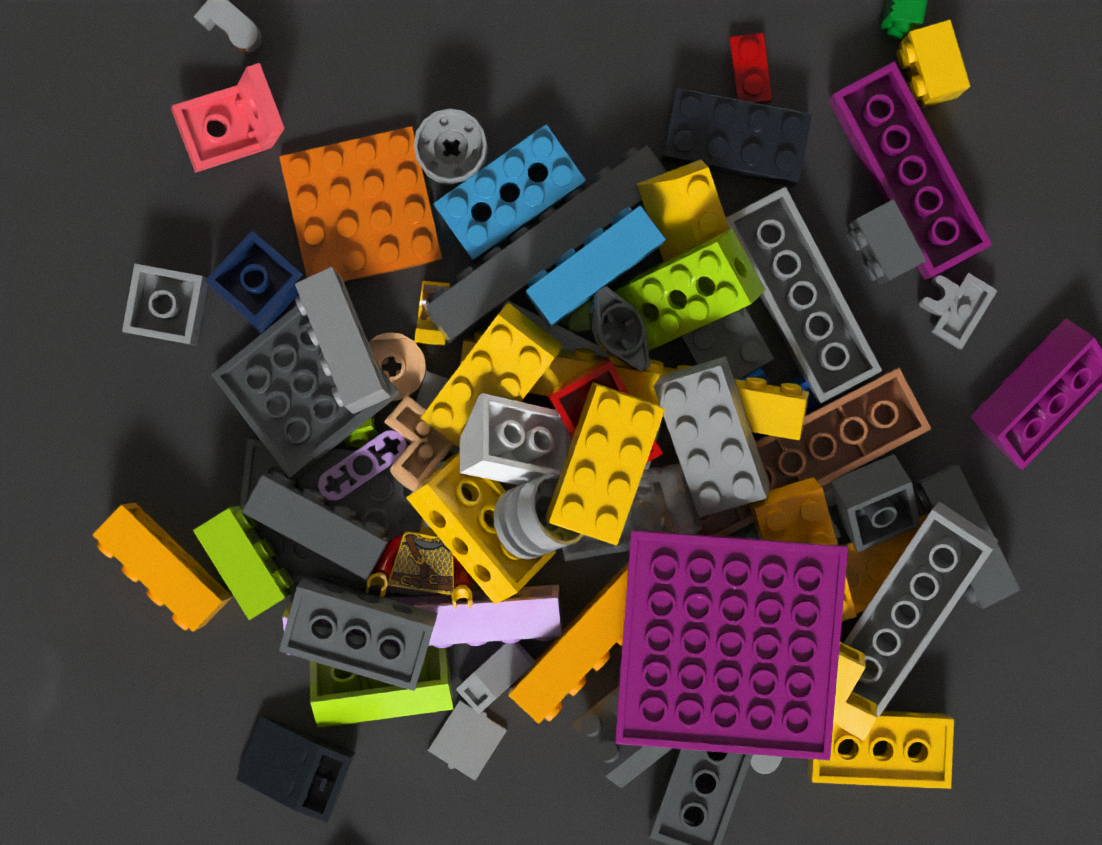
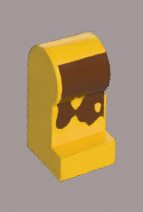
(426, 330)

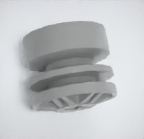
(450, 127)
(522, 519)

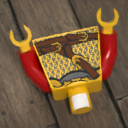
(422, 564)

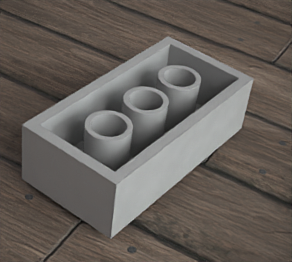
(712, 436)

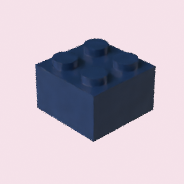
(256, 281)

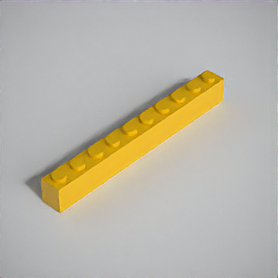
(767, 407)

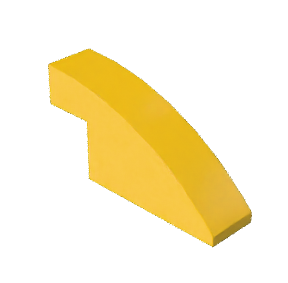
(852, 710)

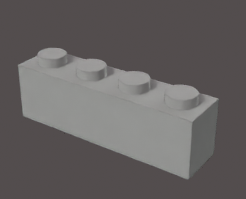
(341, 340)

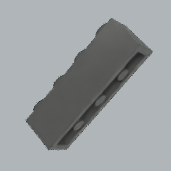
(950, 487)

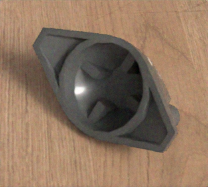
(619, 329)

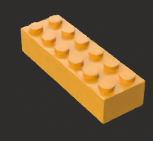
(571, 656)

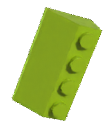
(351, 698)

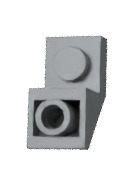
(495, 676)

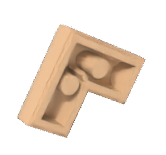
(426, 444)

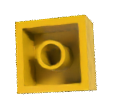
(933, 64)

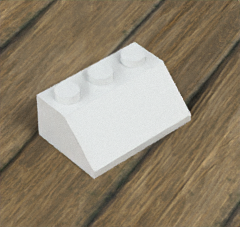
(512, 441)

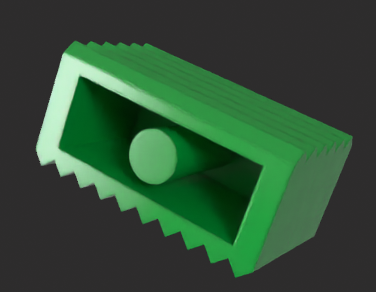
(902, 17)

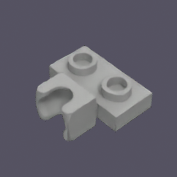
(958, 307)

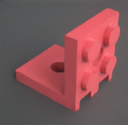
(244, 110)

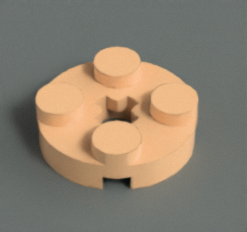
(405, 352)

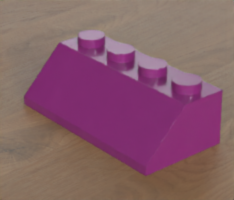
(1042, 394)

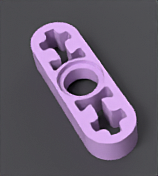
(346, 486)

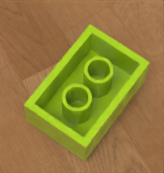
(244, 561)

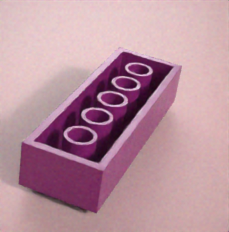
(909, 167)

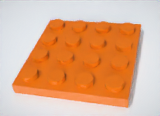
(361, 206)

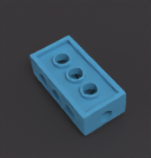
(510, 170)

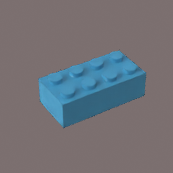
(596, 265)

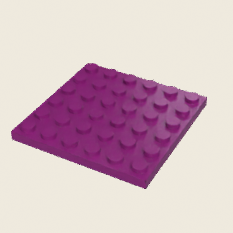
(731, 644)

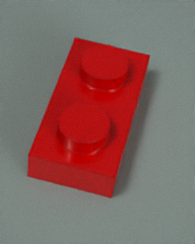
(750, 68)

